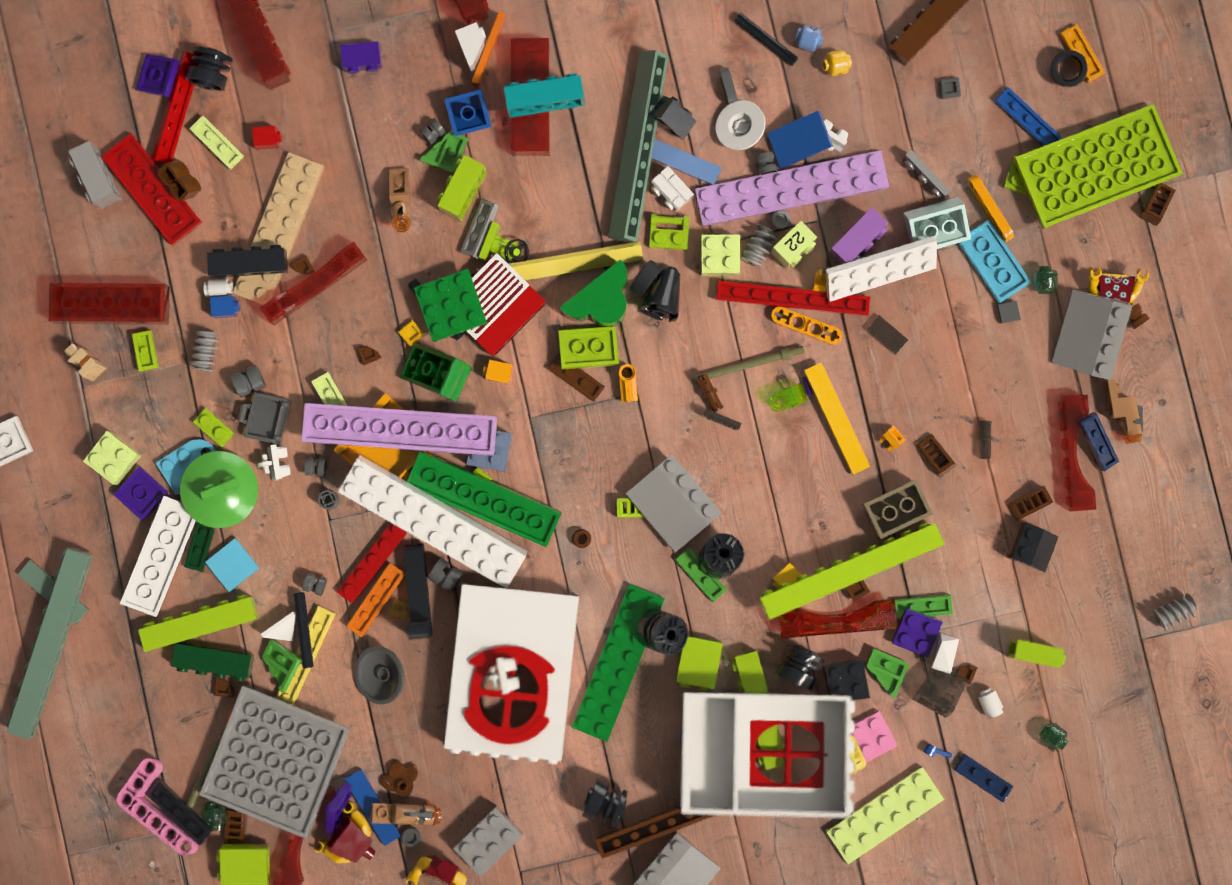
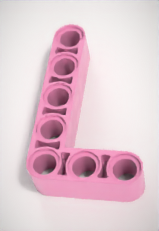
(152, 812)

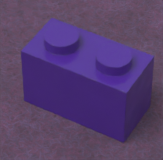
(361, 57)

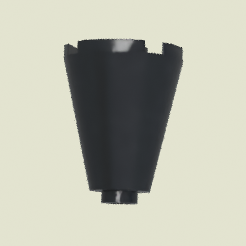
(664, 296)

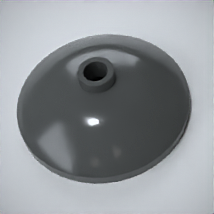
(372, 675)

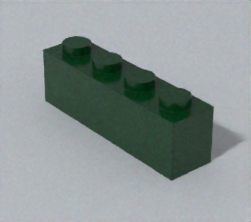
(212, 661)

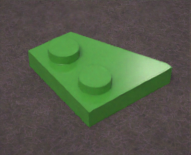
(446, 152)
(281, 663)
(887, 670)

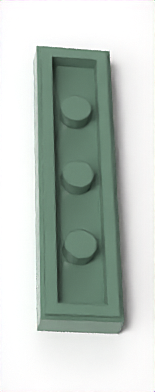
(43, 582)

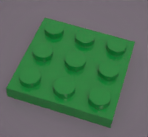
(450, 305)

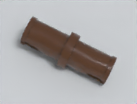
(709, 392)

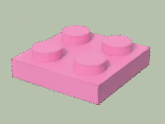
(873, 736)

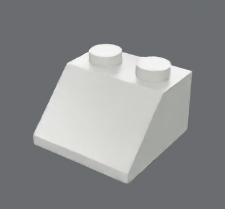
(472, 44)

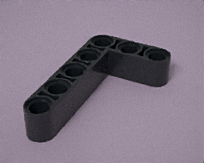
(418, 592)

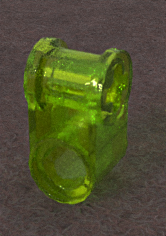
(791, 397)

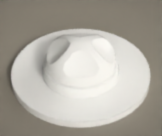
(740, 125)

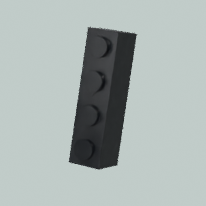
(247, 262)

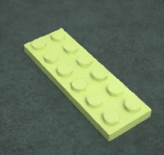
(885, 815)

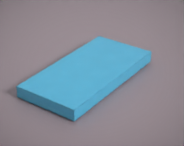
(994, 262)

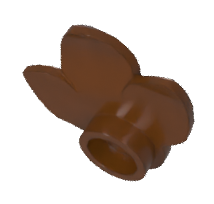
(397, 776)

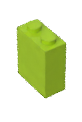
(1036, 653)
(699, 663)
(244, 864)

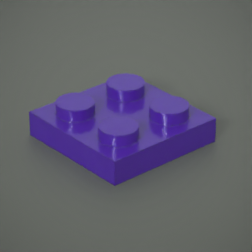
(157, 75)
(141, 493)
(917, 632)

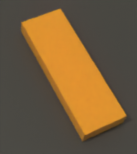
(1075, 41)

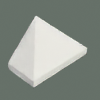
(283, 629)
(945, 653)

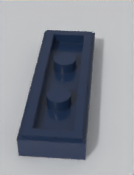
(1098, 441)
(983, 778)

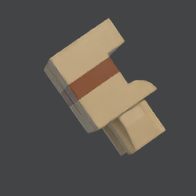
(83, 358)

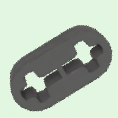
(728, 86)

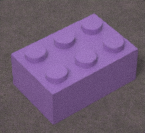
(859, 238)

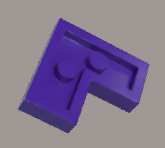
(335, 808)

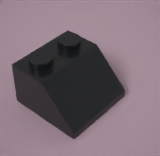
(1033, 547)

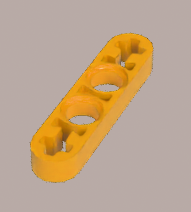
(990, 208)
(805, 328)

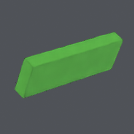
(689, 562)
(926, 605)

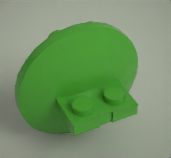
(219, 489)

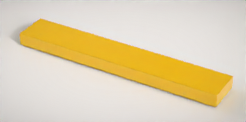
(836, 418)

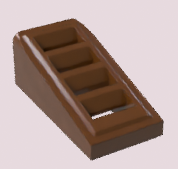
(1152, 214)
(951, 464)
(1044, 493)
(233, 813)

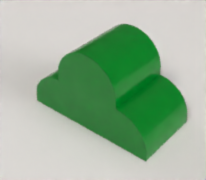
(600, 299)
(436, 372)

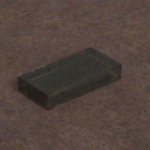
(887, 334)
(722, 420)

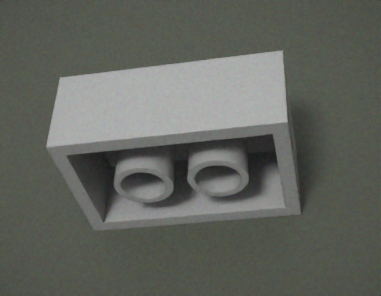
(94, 175)
(488, 841)

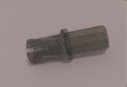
(985, 440)

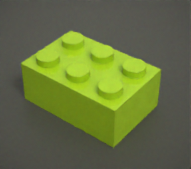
(461, 187)

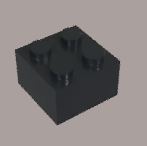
(847, 679)

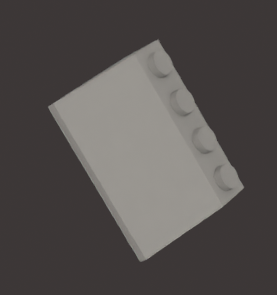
(1091, 334)
(673, 503)
(678, 864)

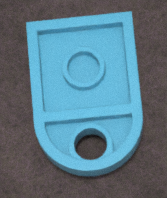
(175, 463)

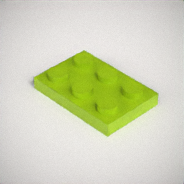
(588, 347)

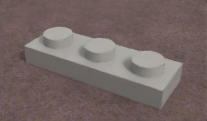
(925, 175)
(479, 229)

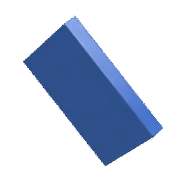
(800, 139)

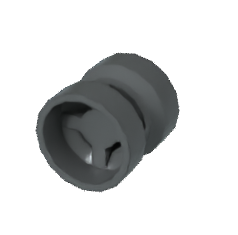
(432, 131)
(766, 163)
(315, 466)
(331, 501)
(314, 584)

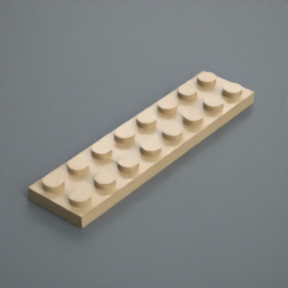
(282, 221)

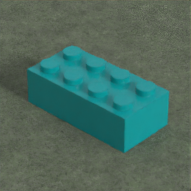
(544, 95)

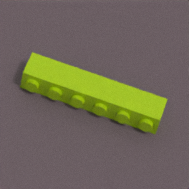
(198, 624)
(753, 682)

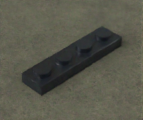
(179, 811)

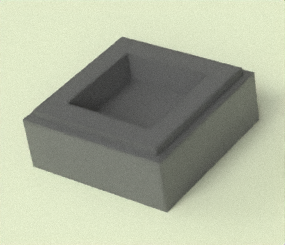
(950, 88)
(1008, 312)

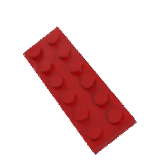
(141, 179)

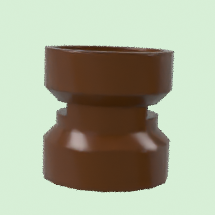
(1137, 316)

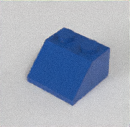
(468, 112)

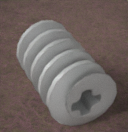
(758, 246)
(204, 351)
(1175, 611)

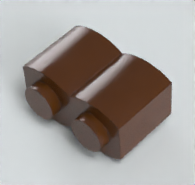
(180, 182)

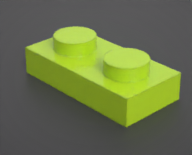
(145, 351)
(214, 427)

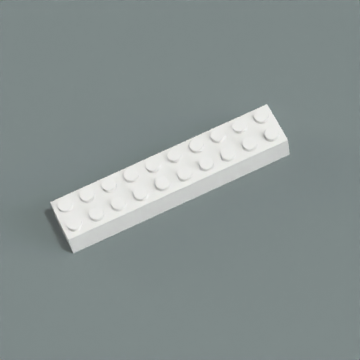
(433, 521)

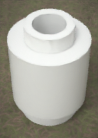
(218, 287)
(990, 703)

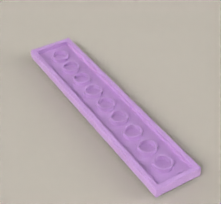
(792, 188)
(399, 429)

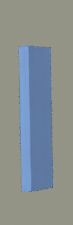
(685, 162)

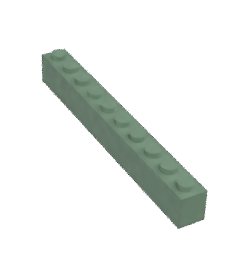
(638, 147)
(49, 644)

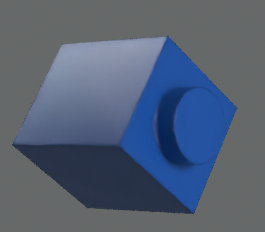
(224, 307)

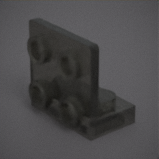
(940, 691)

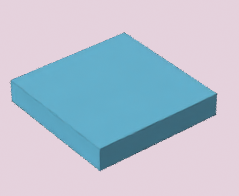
(232, 565)

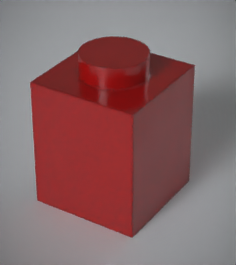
(266, 137)

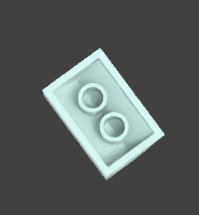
(943, 220)

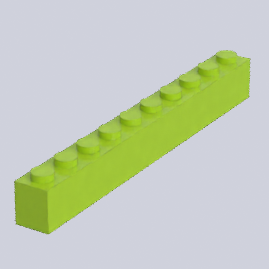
(851, 571)

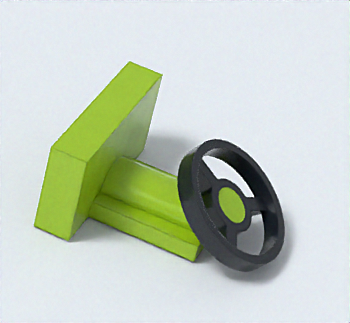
(505, 248)

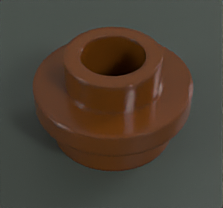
(581, 544)

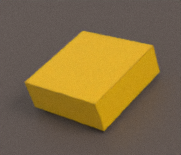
(411, 333)

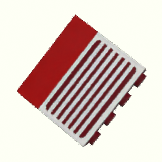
(505, 302)

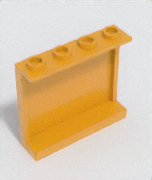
(393, 460)

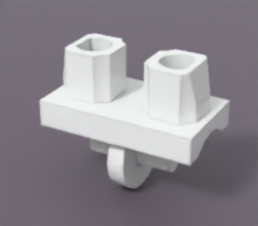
(838, 140)
(274, 454)
(503, 666)

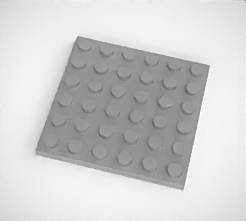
(275, 762)

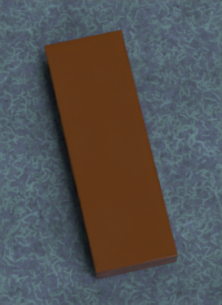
(577, 379)

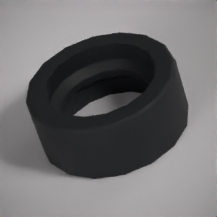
(1066, 54)
(646, 278)

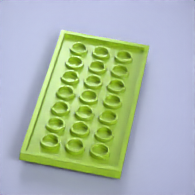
(1098, 166)

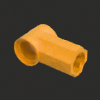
(628, 386)

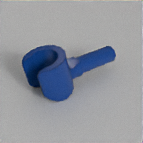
(931, 750)

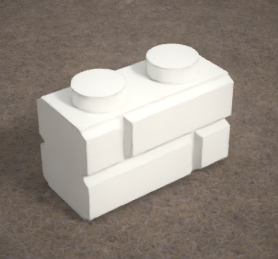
(672, 189)

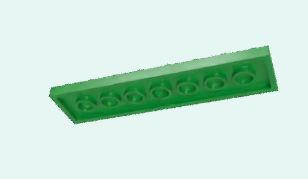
(484, 498)
(615, 666)

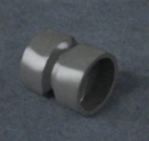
(248, 380)
(445, 575)

